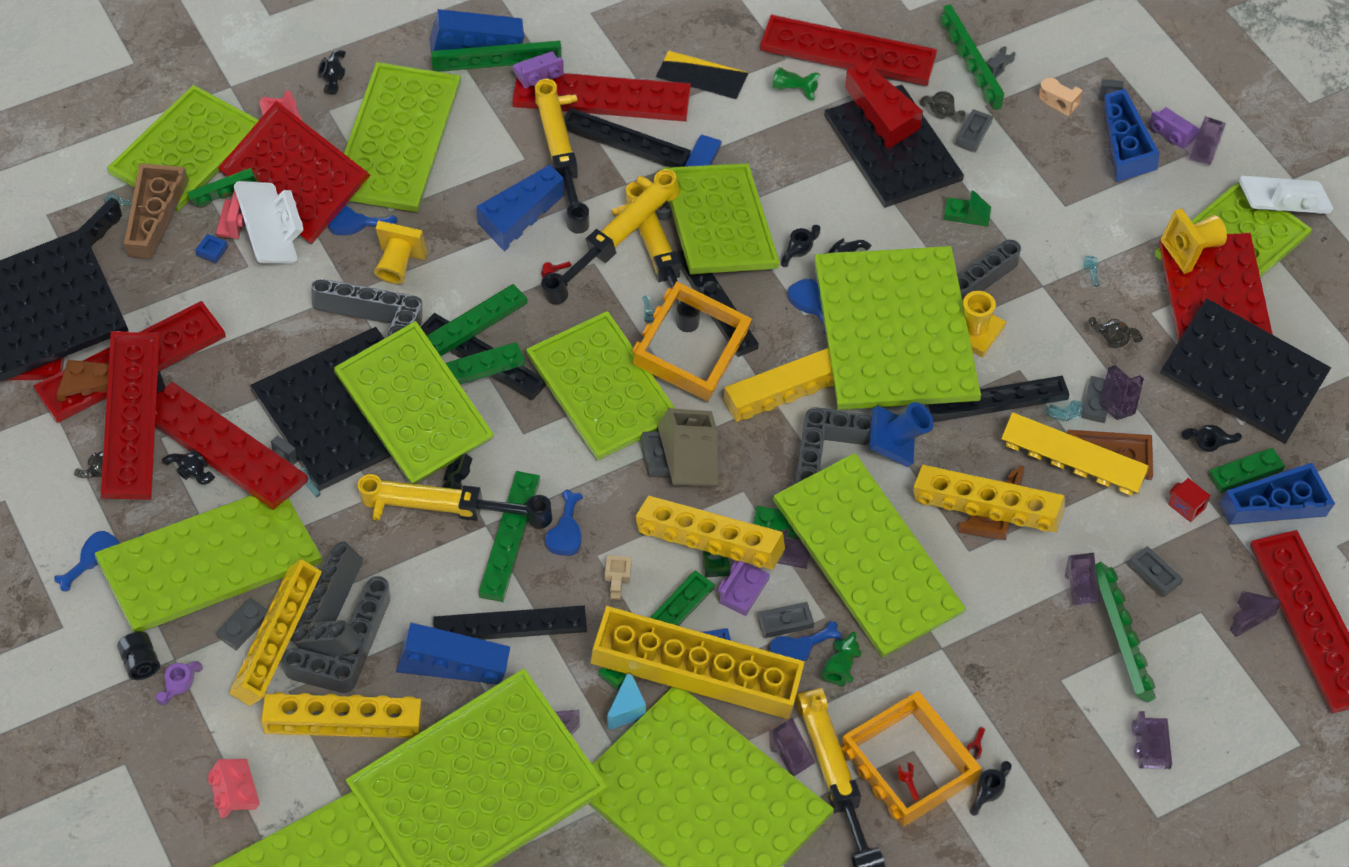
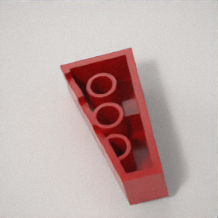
(883, 104)

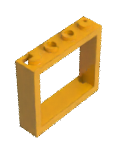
(673, 374)
(941, 734)

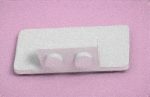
(1285, 194)
(270, 221)

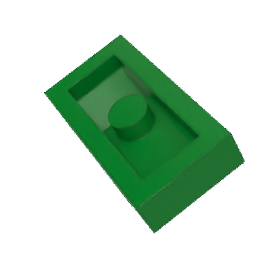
(970, 212)

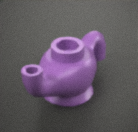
(178, 680)

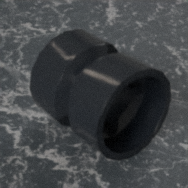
(138, 655)

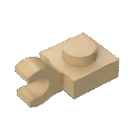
(617, 572)

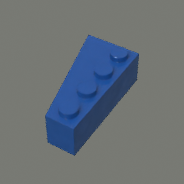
(473, 30)
(1129, 140)
(520, 205)
(1283, 496)
(451, 656)

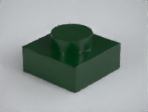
(715, 565)

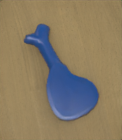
(350, 222)
(805, 297)
(566, 536)
(95, 543)
(801, 647)

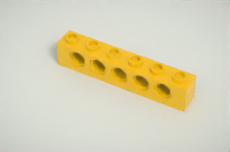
(970, 495)
(710, 532)
(275, 632)
(331, 724)

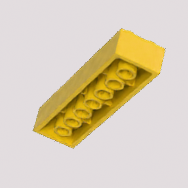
(697, 662)

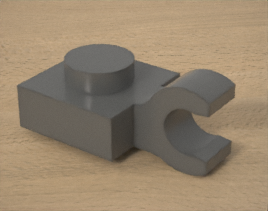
(998, 63)

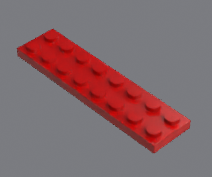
(848, 48)
(615, 96)
(178, 338)
(130, 416)
(226, 447)
(1308, 612)

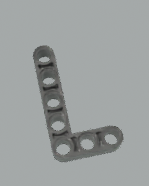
(989, 267)
(367, 303)
(829, 425)
(318, 626)
(342, 664)

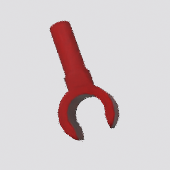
(549, 268)
(977, 742)
(907, 777)

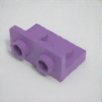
(538, 68)
(1173, 127)
(742, 587)

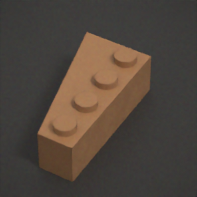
(153, 204)

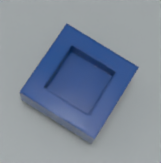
(211, 248)

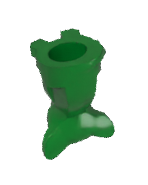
(786, 79)
(839, 665)

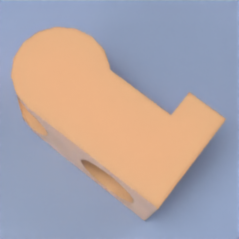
(1059, 96)

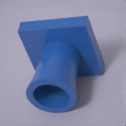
(895, 435)

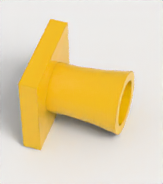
(1187, 239)
(398, 245)
(981, 323)

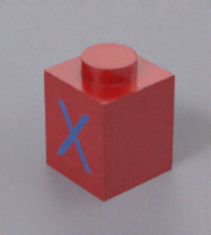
(1188, 499)

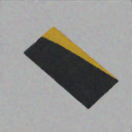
(702, 74)

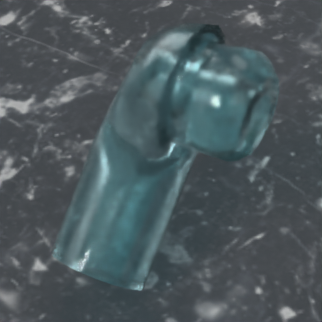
(1067, 413)

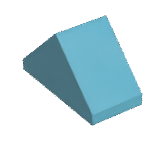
(627, 706)

